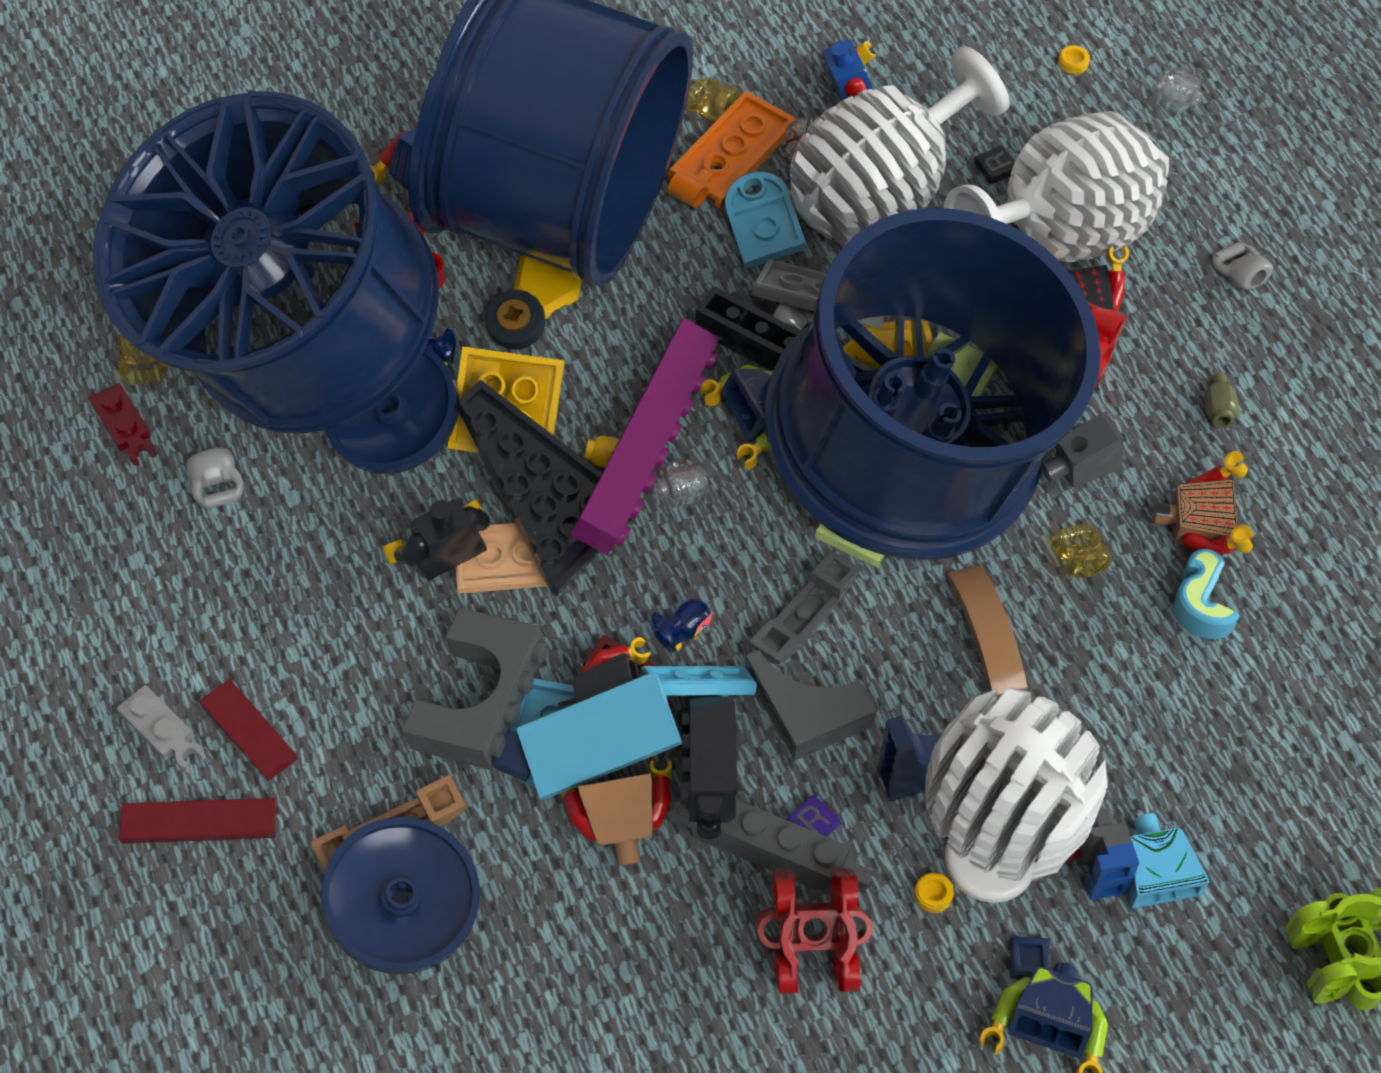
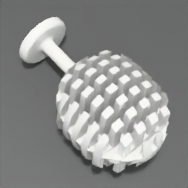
(883, 151)
(1079, 187)
(1011, 792)

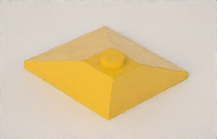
(523, 380)

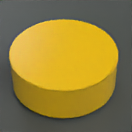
(1073, 59)
(934, 892)

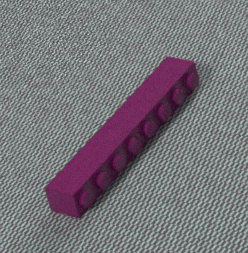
(645, 437)

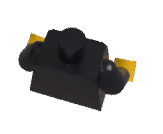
(442, 538)

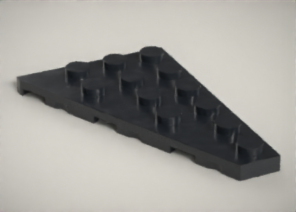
(538, 479)

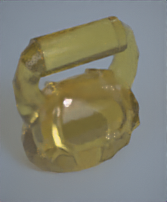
(714, 101)
(132, 356)
(1083, 558)

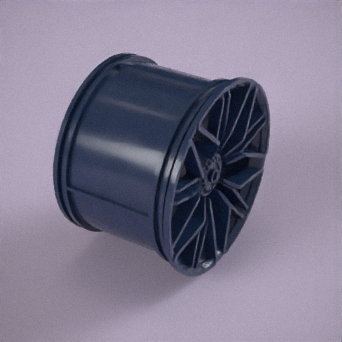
(550, 130)
(215, 224)
(885, 447)

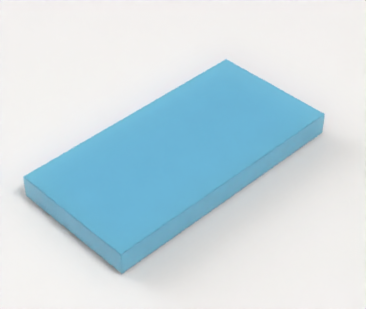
(599, 736)

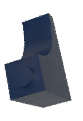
(904, 759)

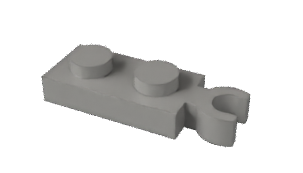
(160, 727)

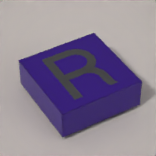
(815, 817)

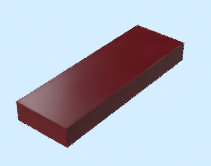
(248, 730)

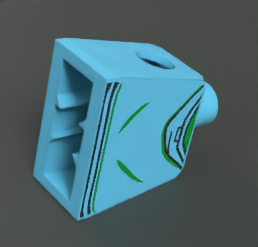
(1166, 865)

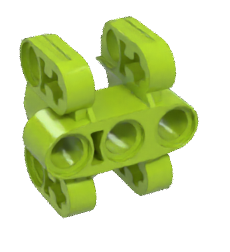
(1322, 925)

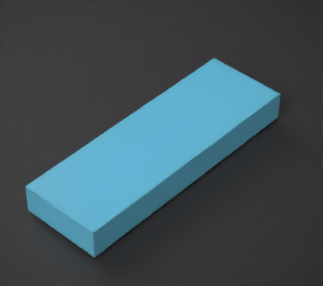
(703, 680)

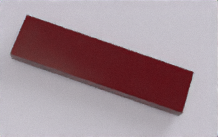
(198, 820)

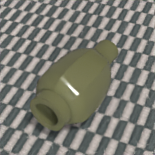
(1221, 402)

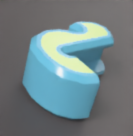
(1191, 603)

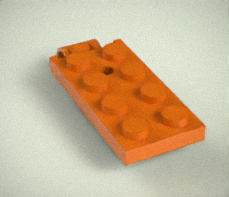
(736, 143)

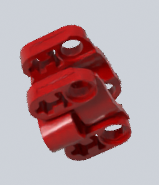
(832, 937)

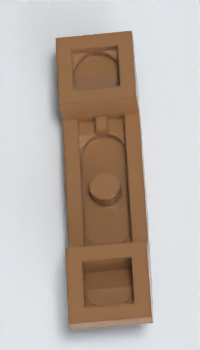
(989, 628)
(434, 803)

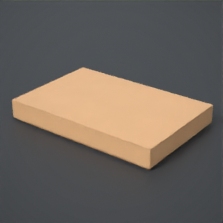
(504, 564)

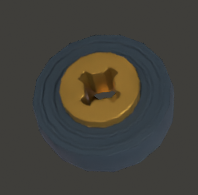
(521, 330)

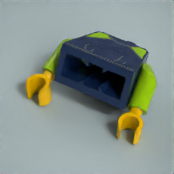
(745, 394)
(1054, 1013)

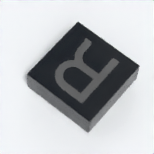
(995, 164)

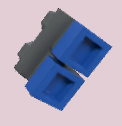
(1110, 855)

